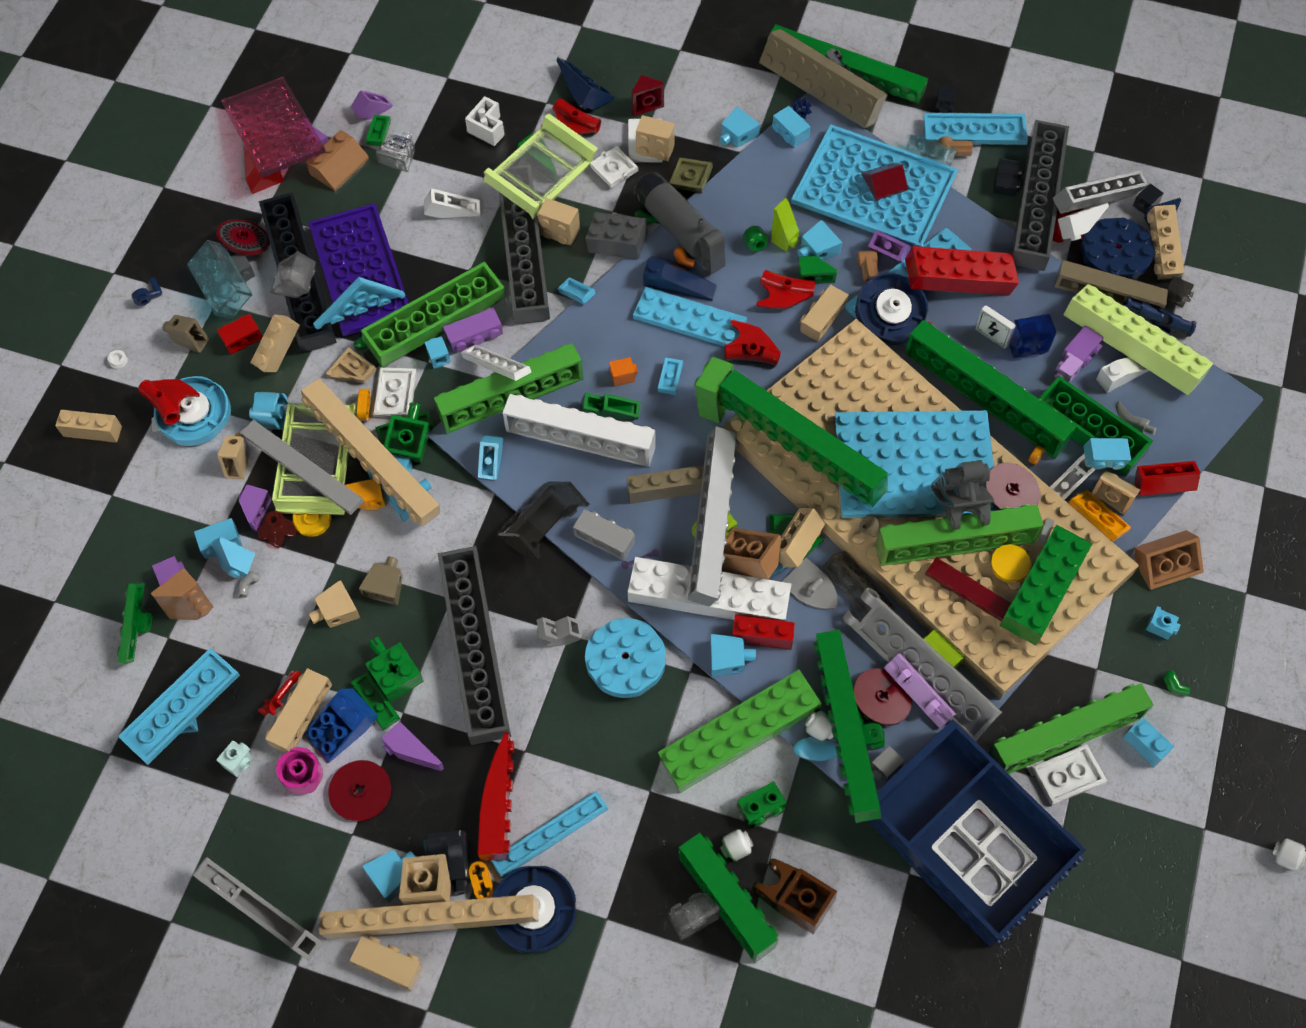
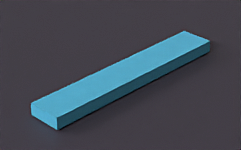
(551, 833)

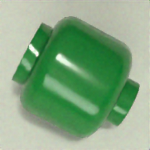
(755, 238)

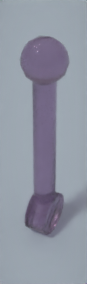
(625, 565)

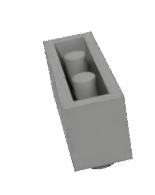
(604, 534)

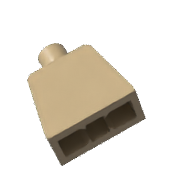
(234, 456)
(334, 606)

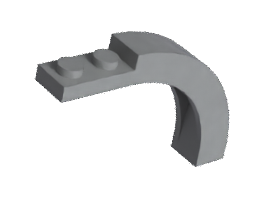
(257, 909)

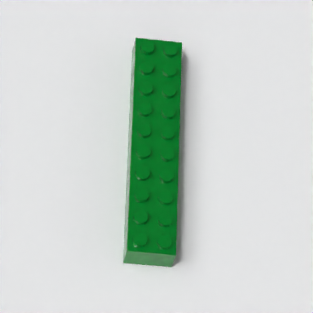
(990, 389)
(804, 438)

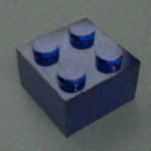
(1032, 336)

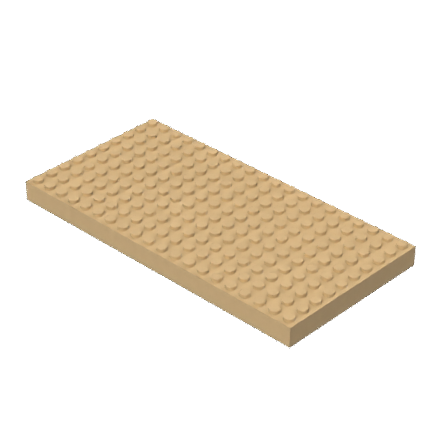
(866, 375)

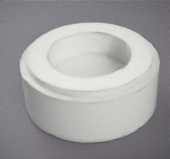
(117, 359)

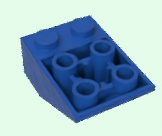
(340, 723)

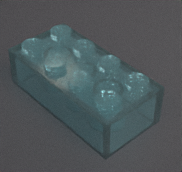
(219, 279)

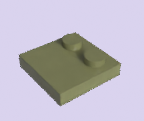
(691, 175)

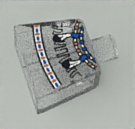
(397, 151)

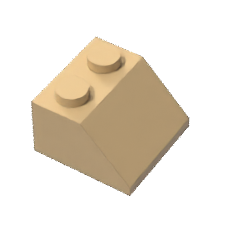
(1115, 492)
(425, 880)

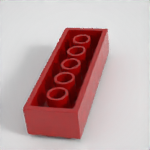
(961, 270)

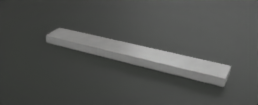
(302, 467)

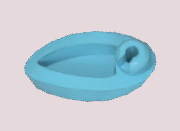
(815, 750)

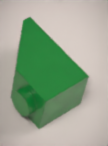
(815, 269)

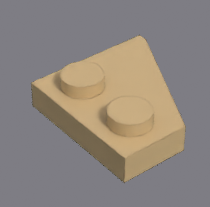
(351, 367)

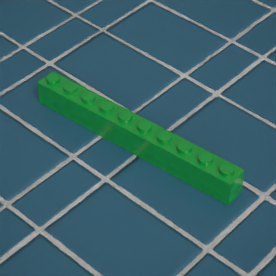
(879, 74)
(848, 727)

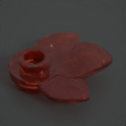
(276, 531)

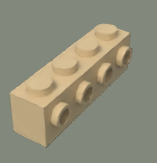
(1166, 242)
(298, 711)

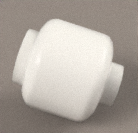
(819, 726)
(736, 845)
(1290, 854)

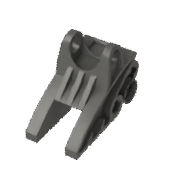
(971, 496)

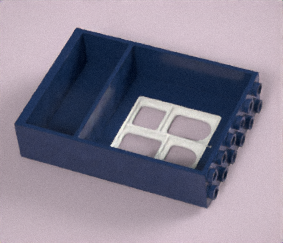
(933, 799)

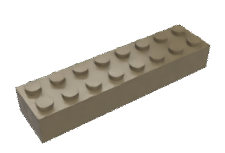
(823, 78)

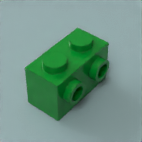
(762, 804)

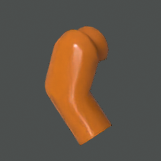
(682, 259)

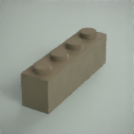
(664, 484)

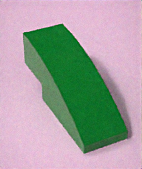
(610, 406)

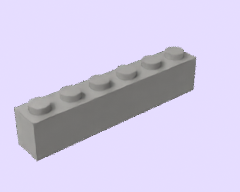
(1100, 191)

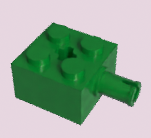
(411, 427)
(389, 661)

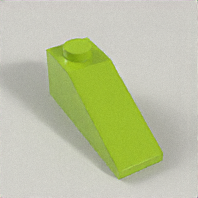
(784, 227)

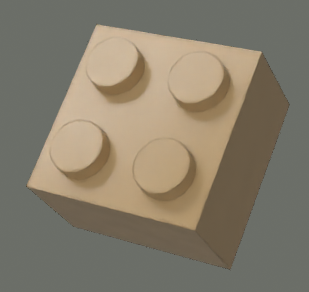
(655, 138)
(559, 222)

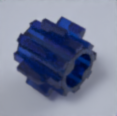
(799, 104)

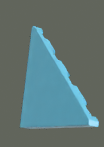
(356, 300)

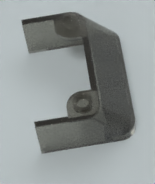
(540, 515)

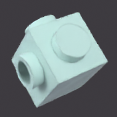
(235, 758)

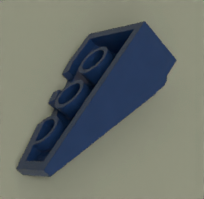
(582, 87)
(672, 277)

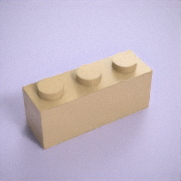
(823, 313)
(275, 343)
(88, 426)
(799, 537)
(386, 962)

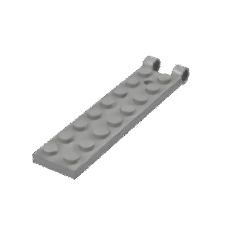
(971, 707)

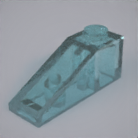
(930, 149)

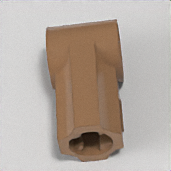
(963, 148)
(868, 262)

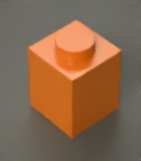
(623, 371)

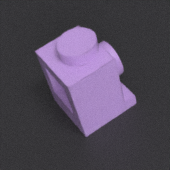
(1069, 367)

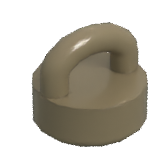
(870, 526)

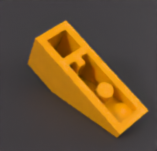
(370, 492)

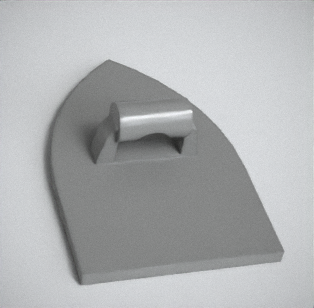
(812, 586)

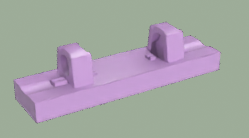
(920, 690)

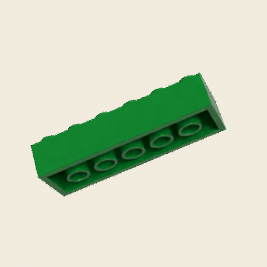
(1094, 420)
(1046, 585)
(733, 903)

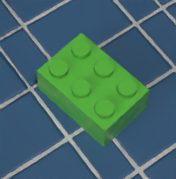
(708, 389)

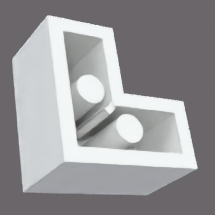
(485, 122)

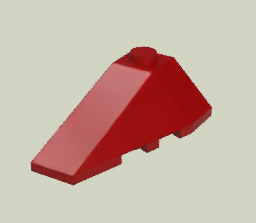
(254, 179)

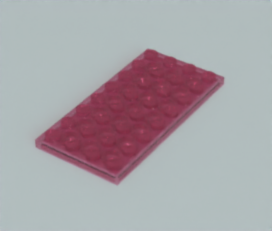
(273, 127)

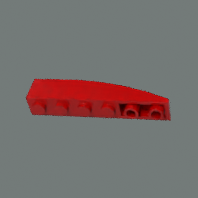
(496, 805)

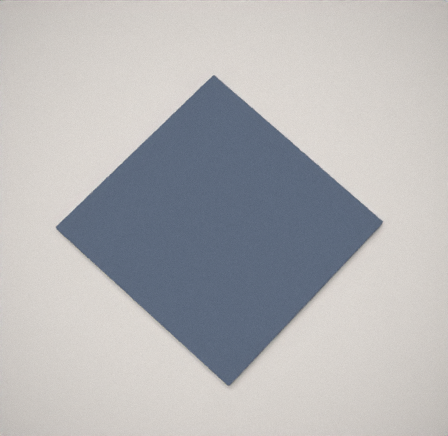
(605, 331)

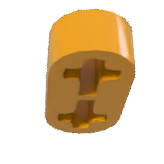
(363, 404)
(476, 883)

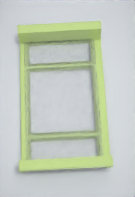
(542, 166)
(321, 447)

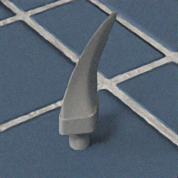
(1139, 423)

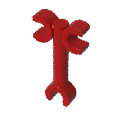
(271, 705)

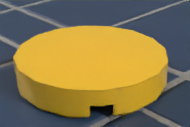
(311, 524)
(1010, 563)

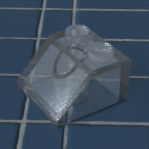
(293, 276)
(693, 915)

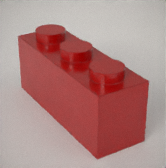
(1167, 478)
(764, 632)

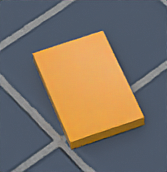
(1099, 515)

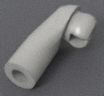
(245, 582)

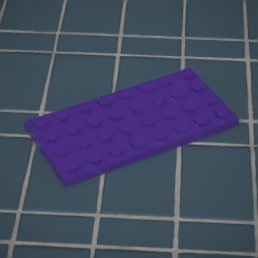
(355, 247)

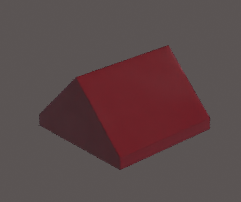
(647, 95)
(886, 180)

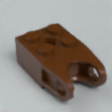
(793, 891)

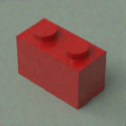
(240, 334)

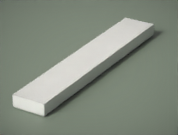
(496, 362)

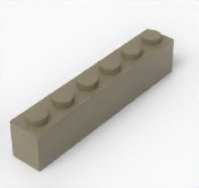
(1075, 277)

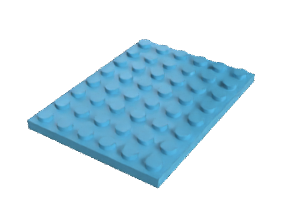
(837, 189)
(914, 453)

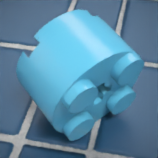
(269, 409)

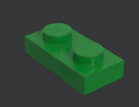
(378, 130)

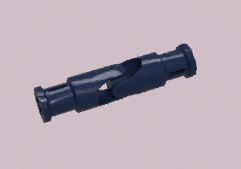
(1174, 323)

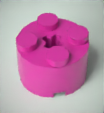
(293, 762)

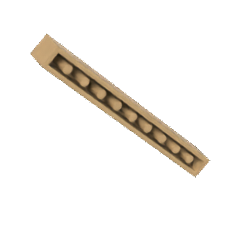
(370, 453)
(429, 917)

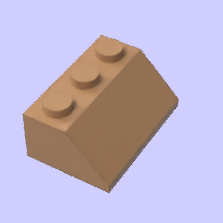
(339, 161)
(751, 553)
(1169, 559)
(182, 597)

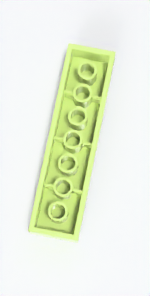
(1138, 339)

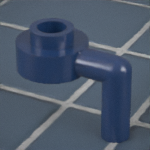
(143, 296)

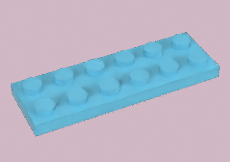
(977, 127)
(687, 317)
(178, 706)

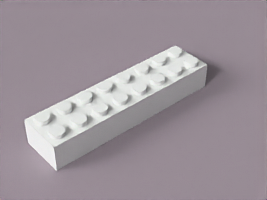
(579, 430)
(668, 587)

